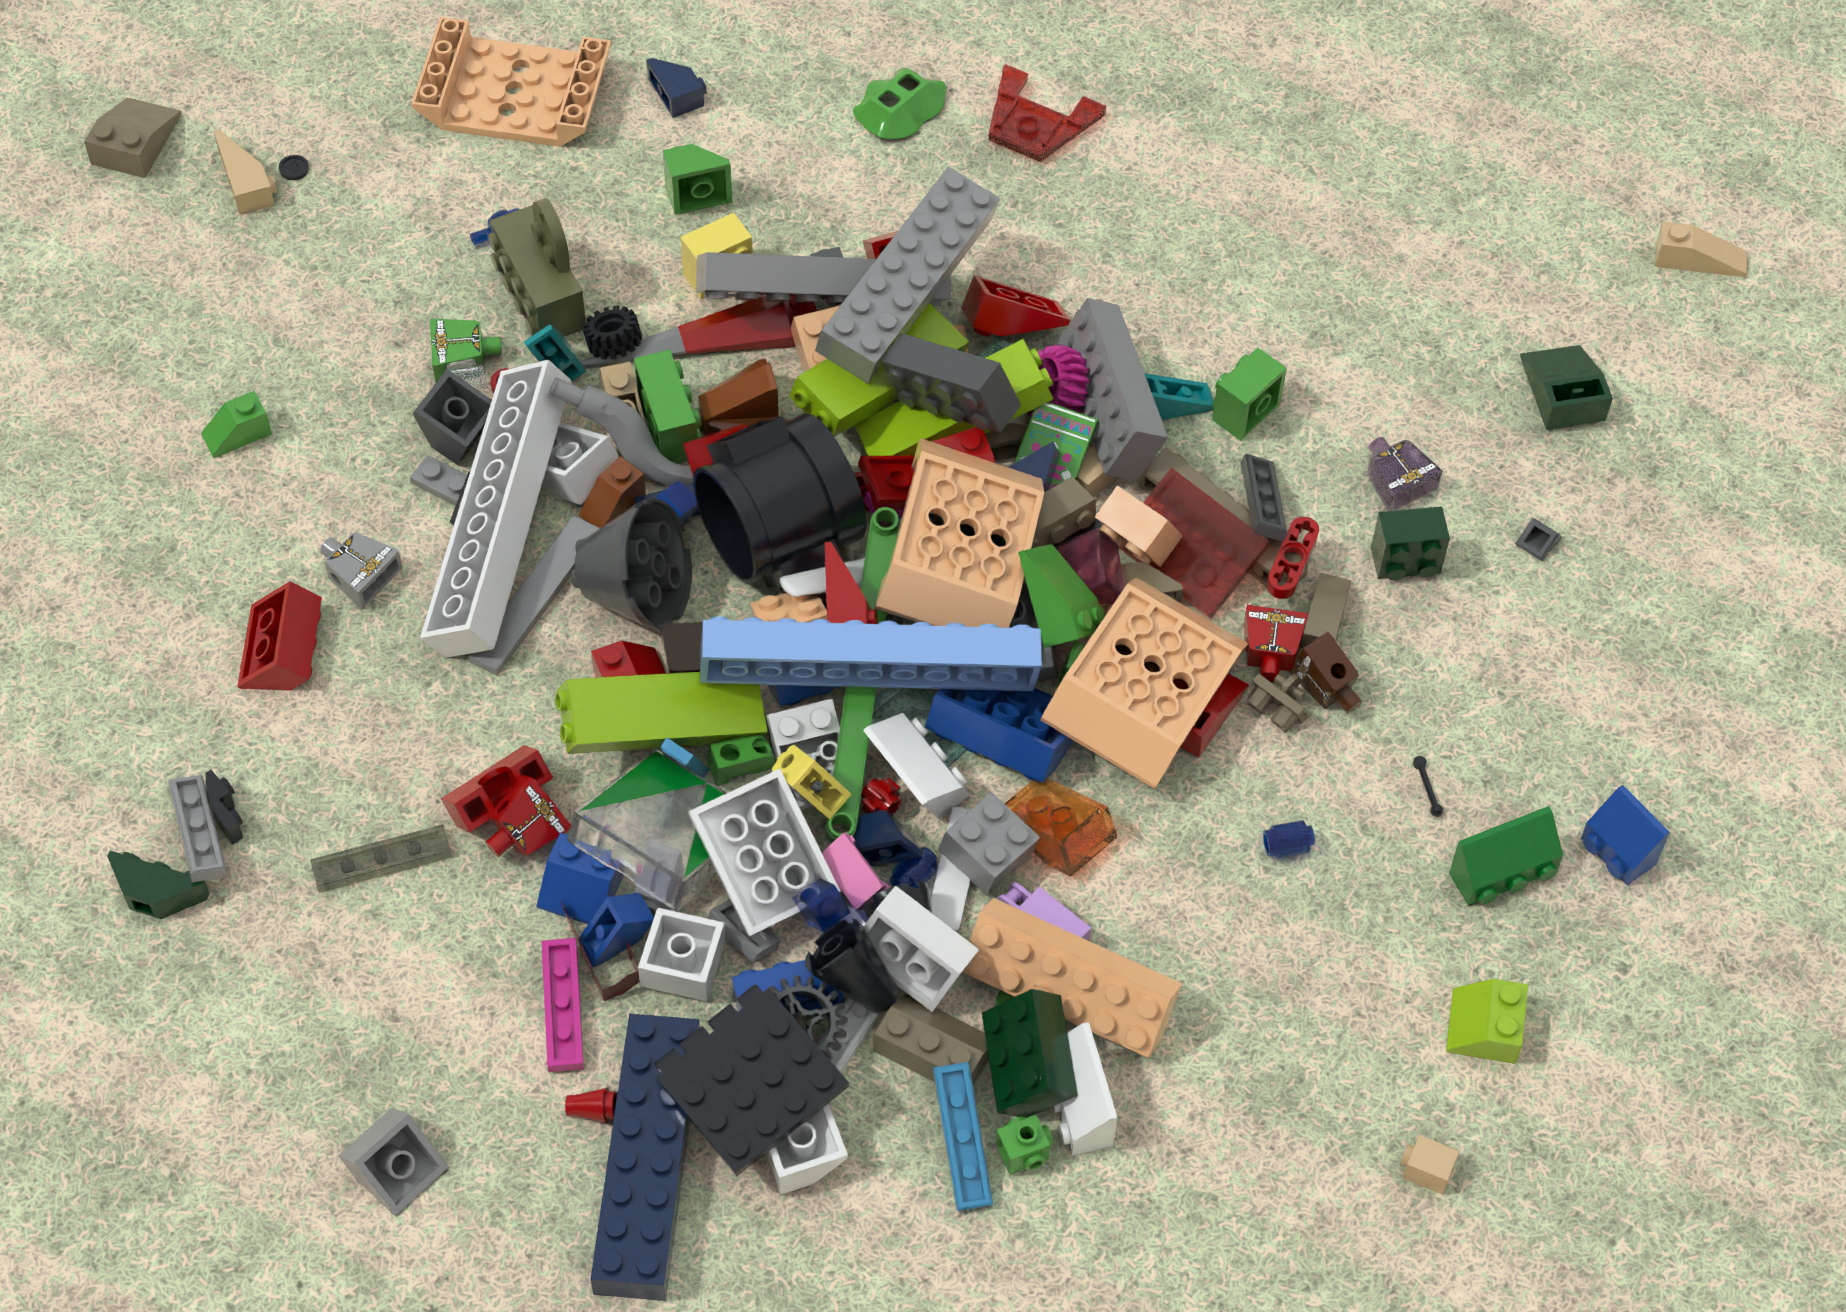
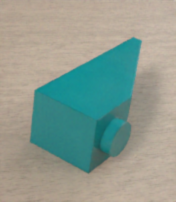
(552, 346)
(1179, 396)

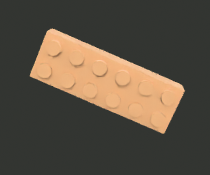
(1095, 984)

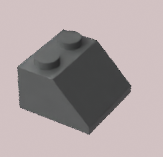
(452, 416)

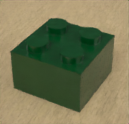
(1410, 543)

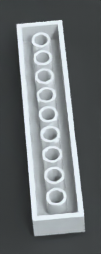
(495, 512)

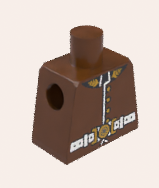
(1327, 674)

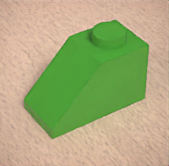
(236, 425)

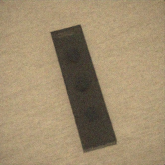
(381, 858)

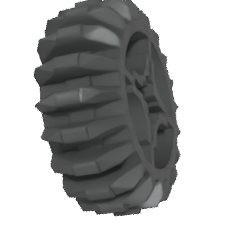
(829, 1011)

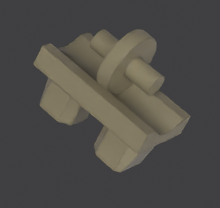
(1289, 709)

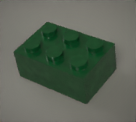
(1029, 1053)

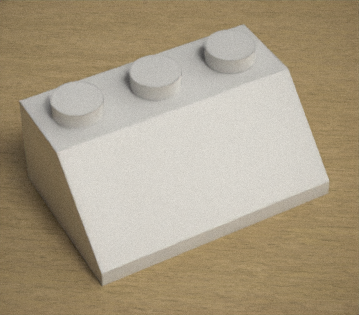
(919, 763)
(918, 948)
(1090, 1116)
(807, 1153)

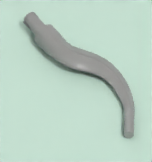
(625, 428)

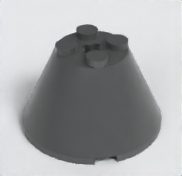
(637, 565)

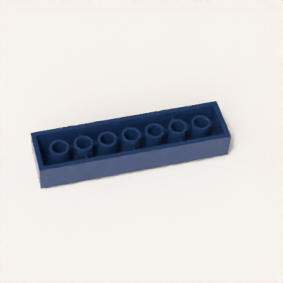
(642, 1167)

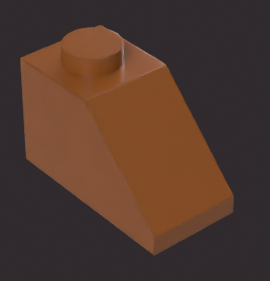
(613, 493)

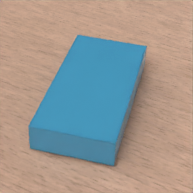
(684, 757)

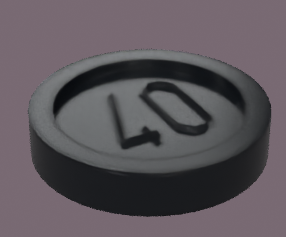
(293, 167)

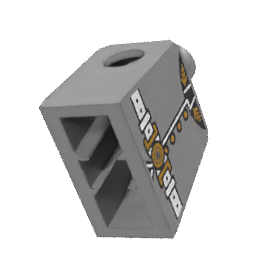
(360, 566)

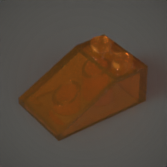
(1067, 822)

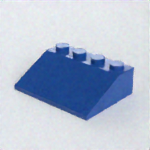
(1001, 728)

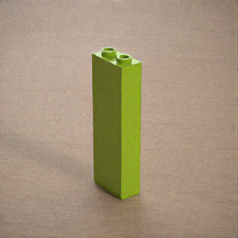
(845, 400)
(900, 427)
(647, 709)

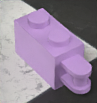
(1046, 908)

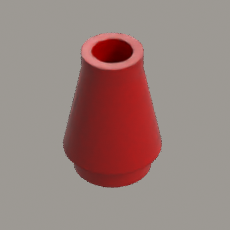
(592, 1105)

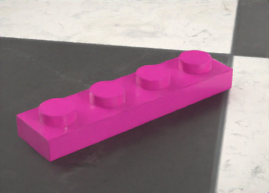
(562, 1005)

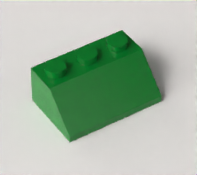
(1507, 857)

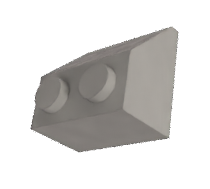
(393, 1160)

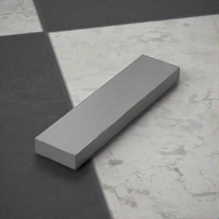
(197, 828)

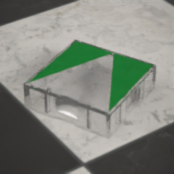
(646, 831)

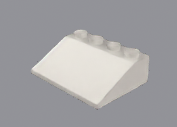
(761, 849)

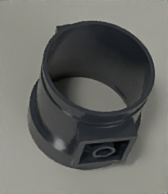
(779, 498)

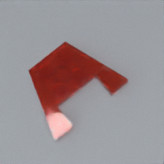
(1031, 126)

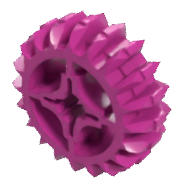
(1068, 375)

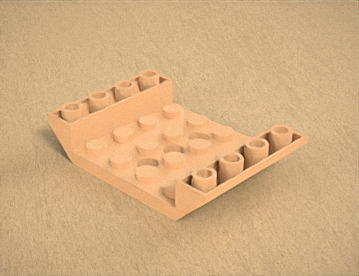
(469, 80)
(955, 577)
(1138, 714)

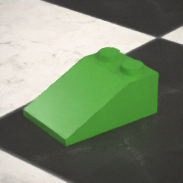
(1059, 597)

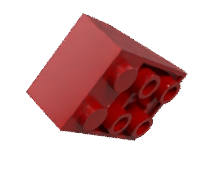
(1215, 713)

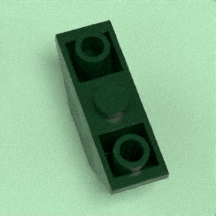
(155, 887)

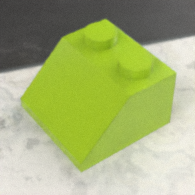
(1488, 1020)

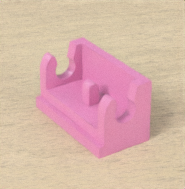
(852, 871)

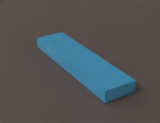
(962, 1136)

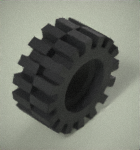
(612, 332)

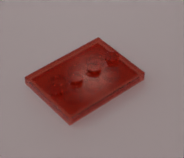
(1214, 547)

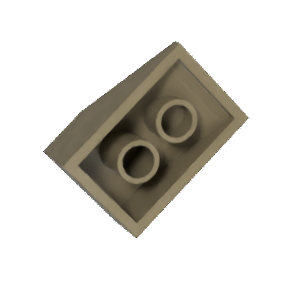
(130, 136)

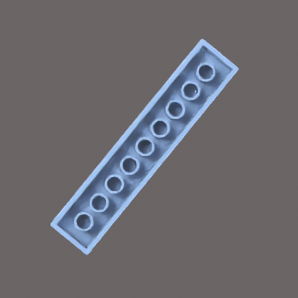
(869, 654)

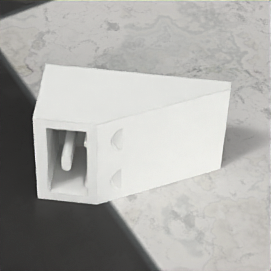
(812, 730)

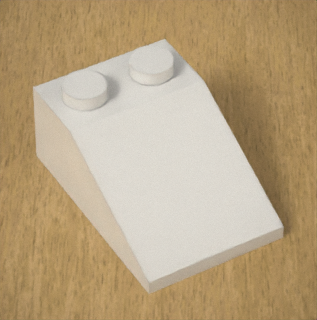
(577, 462)

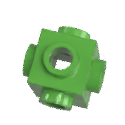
(1023, 1143)

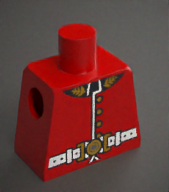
(1273, 639)
(525, 819)

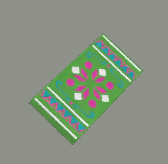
(1067, 430)

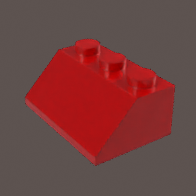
(280, 639)
(626, 660)

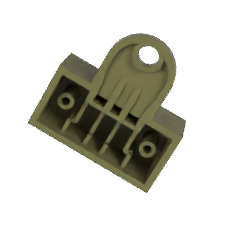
(536, 267)

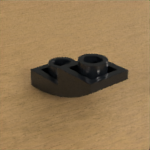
(220, 796)

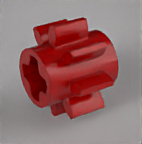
(881, 796)

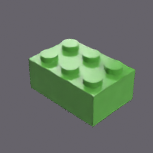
(666, 404)

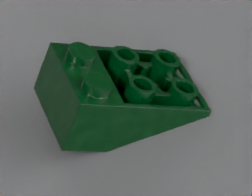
(1567, 386)

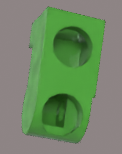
(739, 757)

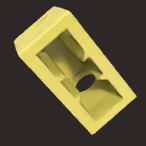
(800, 775)

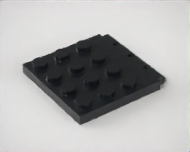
(749, 1078)

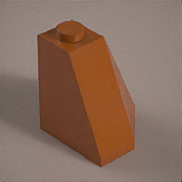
(743, 395)

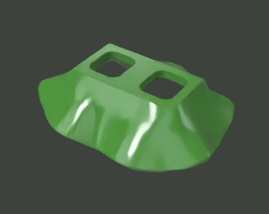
(908, 114)

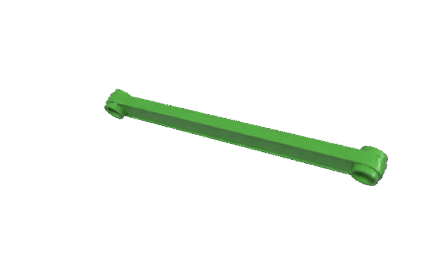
(859, 701)

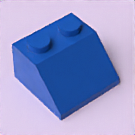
(1625, 836)
(576, 881)

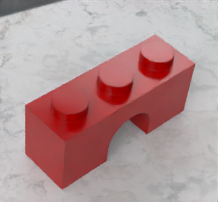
(477, 798)

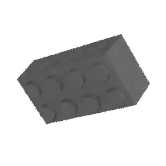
(951, 383)

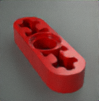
(1294, 570)

